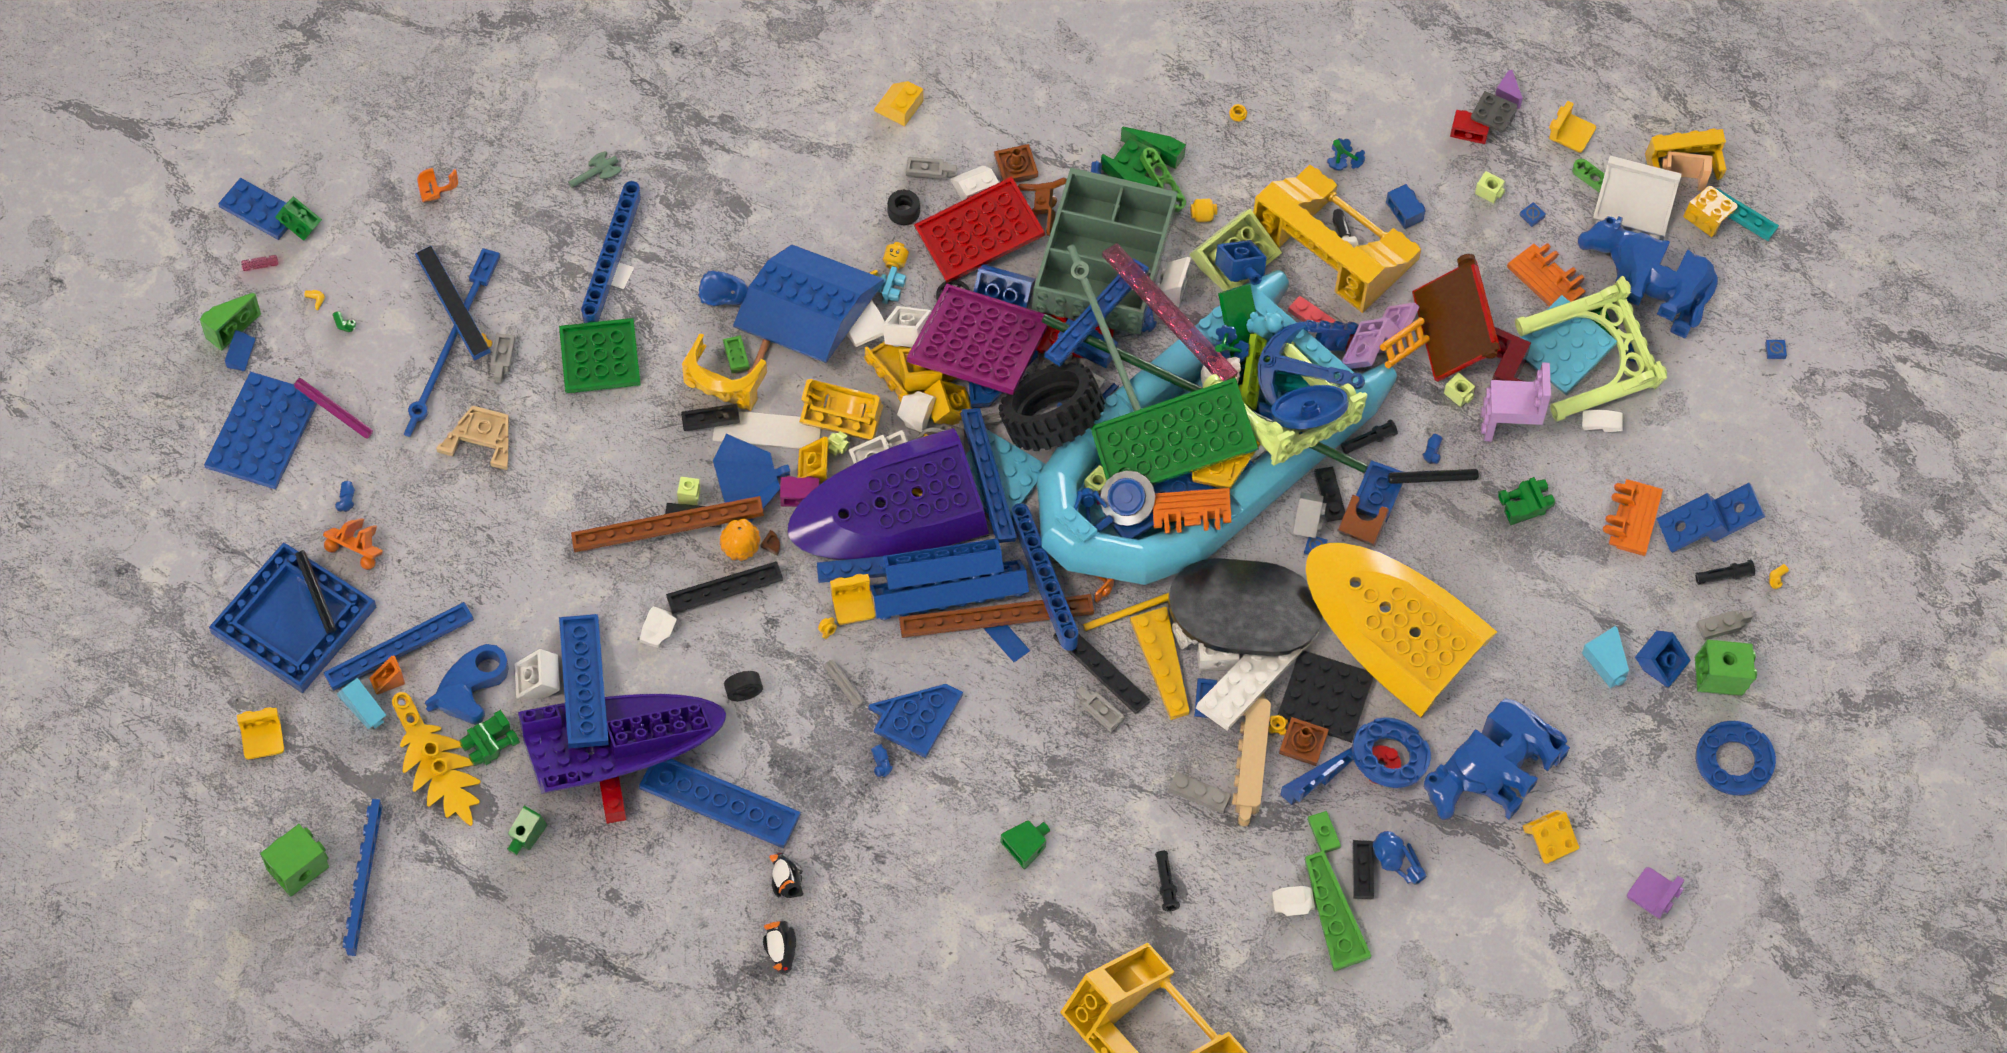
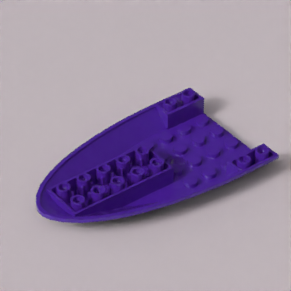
(940, 517)
(640, 735)

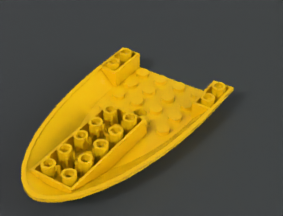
(1381, 641)

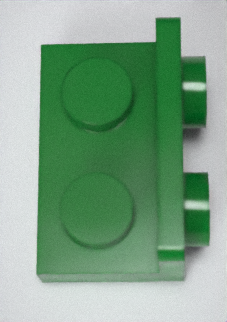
(298, 218)

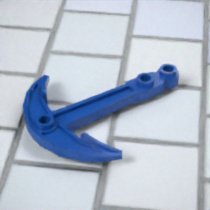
(1281, 363)

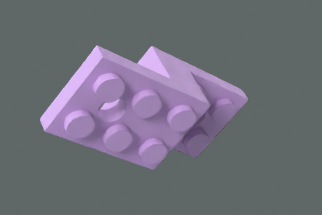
(1374, 332)

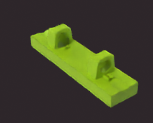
(1251, 386)

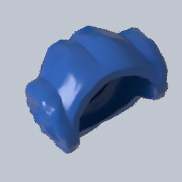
(1389, 850)

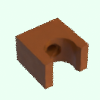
(1360, 529)

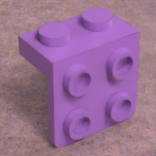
(1655, 892)

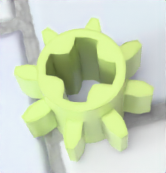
(838, 443)

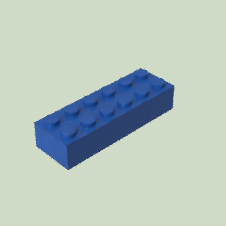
(943, 564)

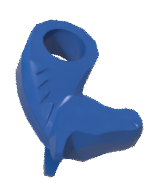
(456, 688)

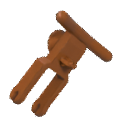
(1044, 199)

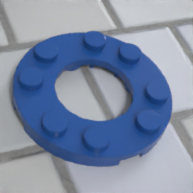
(1400, 731)
(1745, 734)

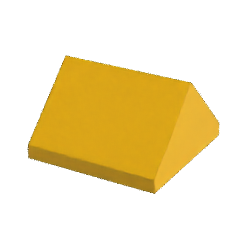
(814, 460)

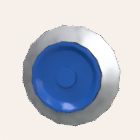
(1128, 498)

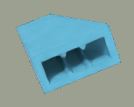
(1608, 657)
(362, 704)

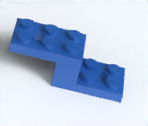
(1710, 517)

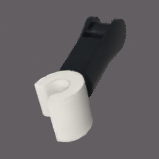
(1342, 227)

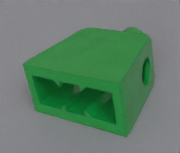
(526, 830)
(1025, 842)

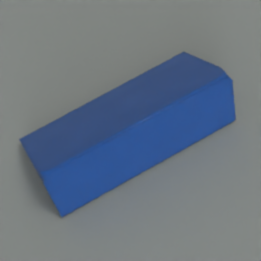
(239, 351)

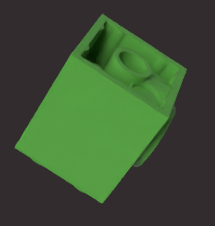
(1725, 667)
(295, 859)

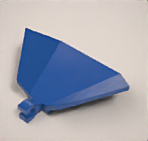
(746, 471)

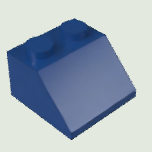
(1663, 657)

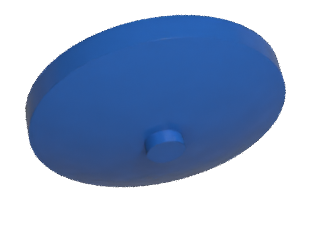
(1310, 407)

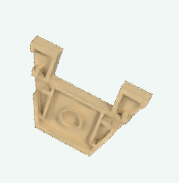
(481, 428)

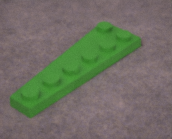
(1338, 924)

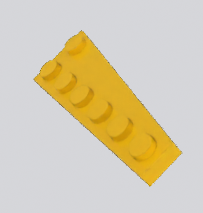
(1159, 650)

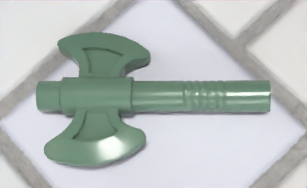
(602, 166)

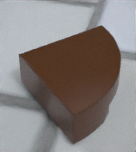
(771, 543)

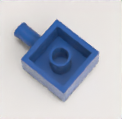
(1241, 261)

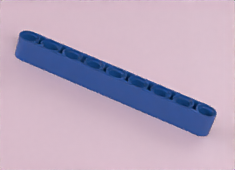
(609, 259)
(1049, 582)

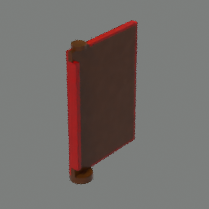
(1456, 319)

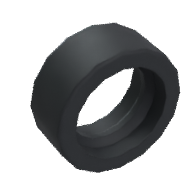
(743, 686)

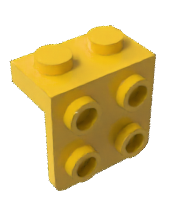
(1570, 129)
(1709, 210)
(852, 599)
(261, 733)

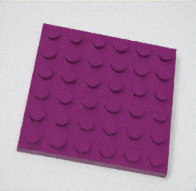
(978, 339)

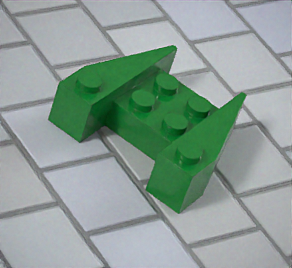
(1127, 162)

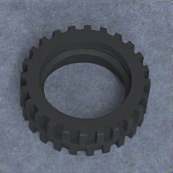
(1059, 424)

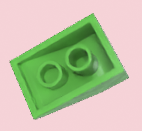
(225, 318)

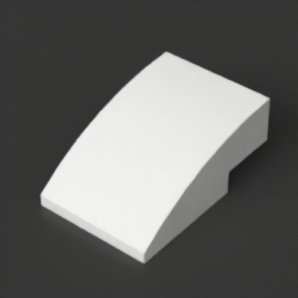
(868, 326)
(877, 445)

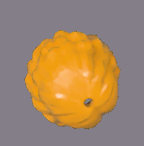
(740, 543)

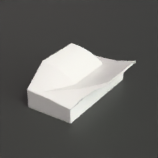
(916, 410)
(657, 627)
(1293, 900)

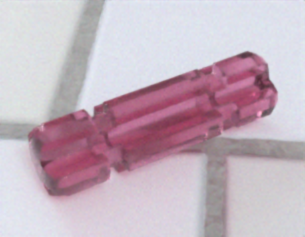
(260, 262)

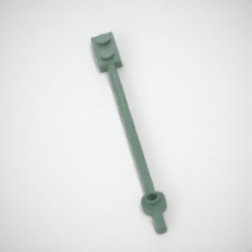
(1076, 267)

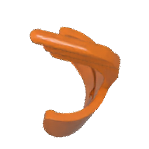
(428, 176)

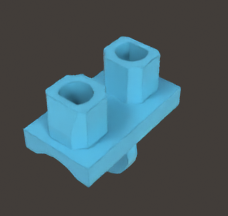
(889, 291)

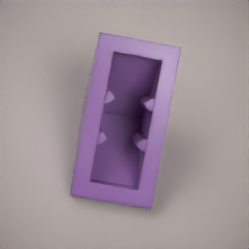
(1509, 89)

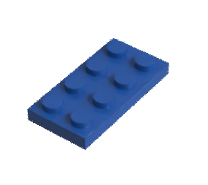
(254, 207)

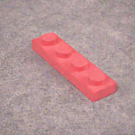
(1306, 311)

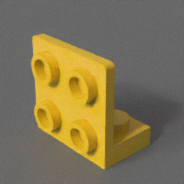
(1552, 835)

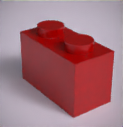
(1467, 129)
(612, 800)

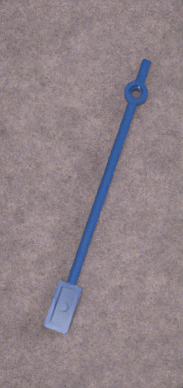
(479, 276)

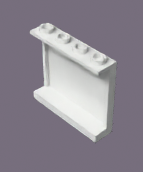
(1638, 195)

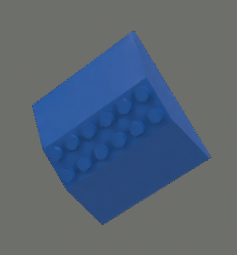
(806, 302)

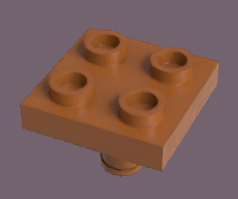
(1016, 163)
(1303, 741)

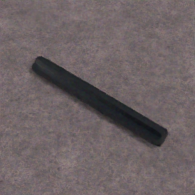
(1433, 476)
(315, 592)

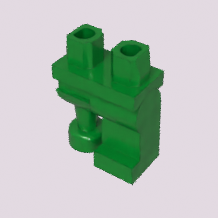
(1531, 501)
(484, 738)

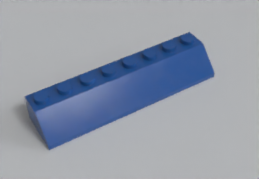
(941, 596)

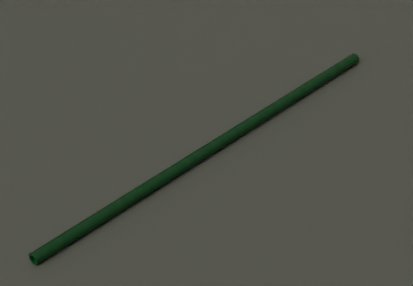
(1189, 386)

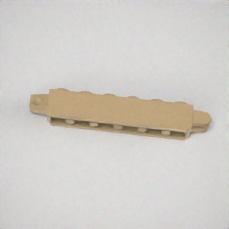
(1252, 760)

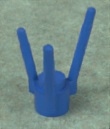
(1088, 498)
(1415, 872)

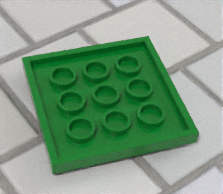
(599, 355)

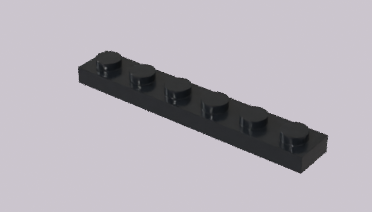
(724, 587)
(1108, 675)

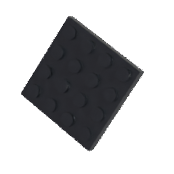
(1326, 694)

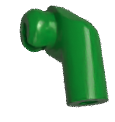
(343, 325)

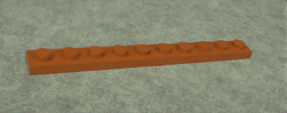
(667, 524)
(988, 616)

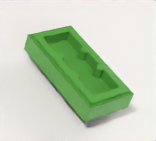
(736, 354)
(1324, 832)

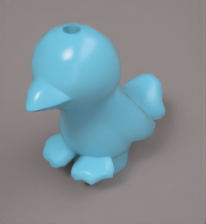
(1265, 325)

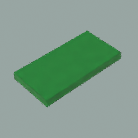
(1236, 310)

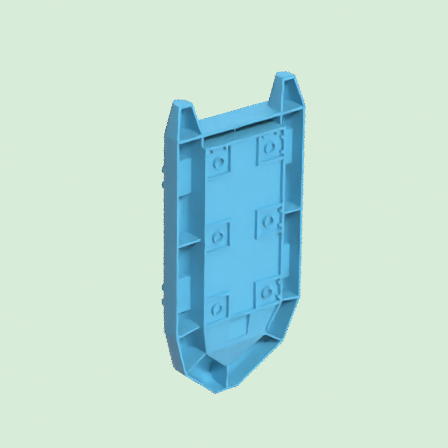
(1156, 554)

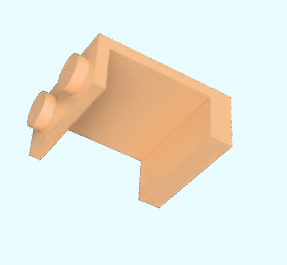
(1689, 166)

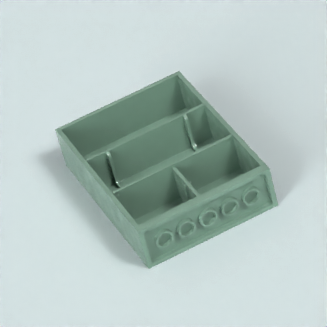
(1093, 217)

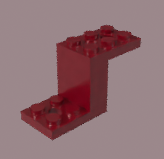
(1513, 354)

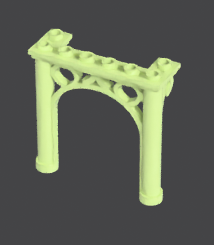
(1653, 373)
(1286, 442)

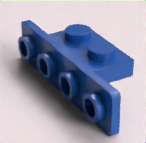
(1332, 335)

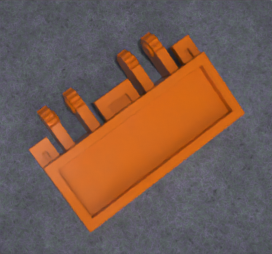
(1545, 280)
(1192, 508)
(1636, 518)

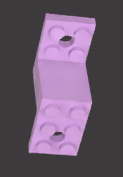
(1516, 402)

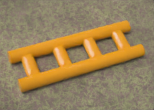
(1397, 340)

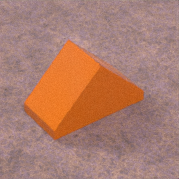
(387, 676)

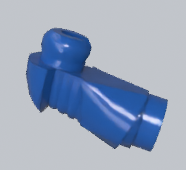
(1149, 323)
(1432, 448)
(346, 496)
(881, 758)

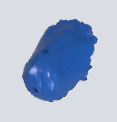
(717, 286)

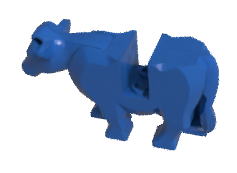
(1639, 261)
(1493, 760)

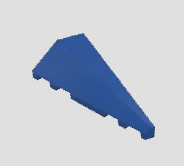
(1304, 784)

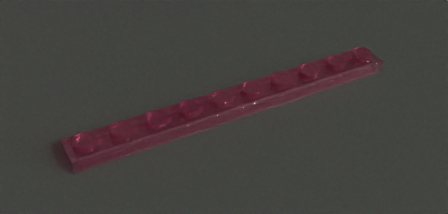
(1168, 312)

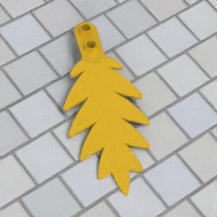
(435, 763)

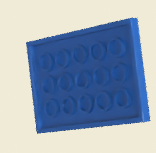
(261, 431)

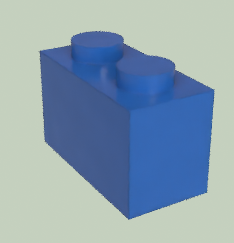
(1405, 206)

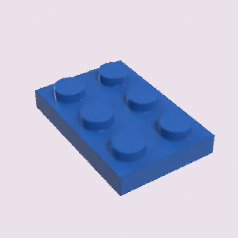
(1376, 490)

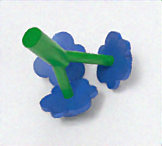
(1342, 149)
(1226, 335)

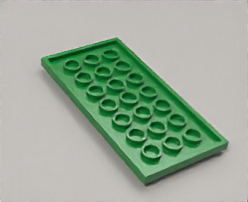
(1177, 434)

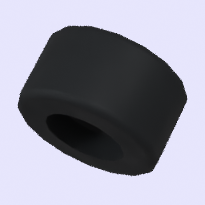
(903, 197)

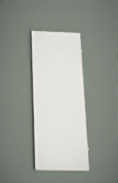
(769, 430)

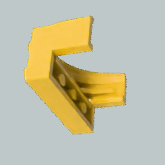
(1703, 142)
(739, 391)
(842, 411)

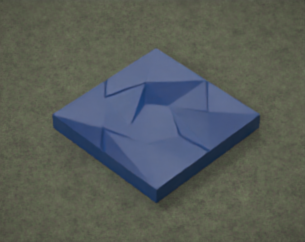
(279, 623)

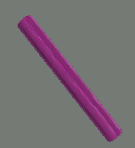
(333, 408)

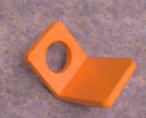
(1105, 590)

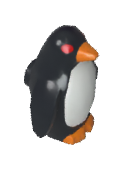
(786, 876)
(780, 945)

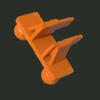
(361, 544)

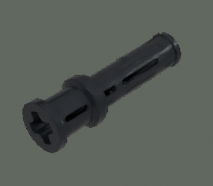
(1377, 434)
(1733, 571)
(1167, 889)

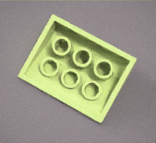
(1241, 228)

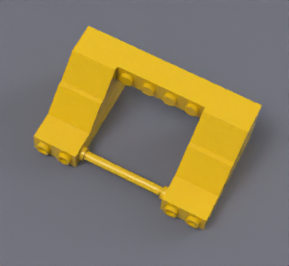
(1363, 271)
(1116, 989)

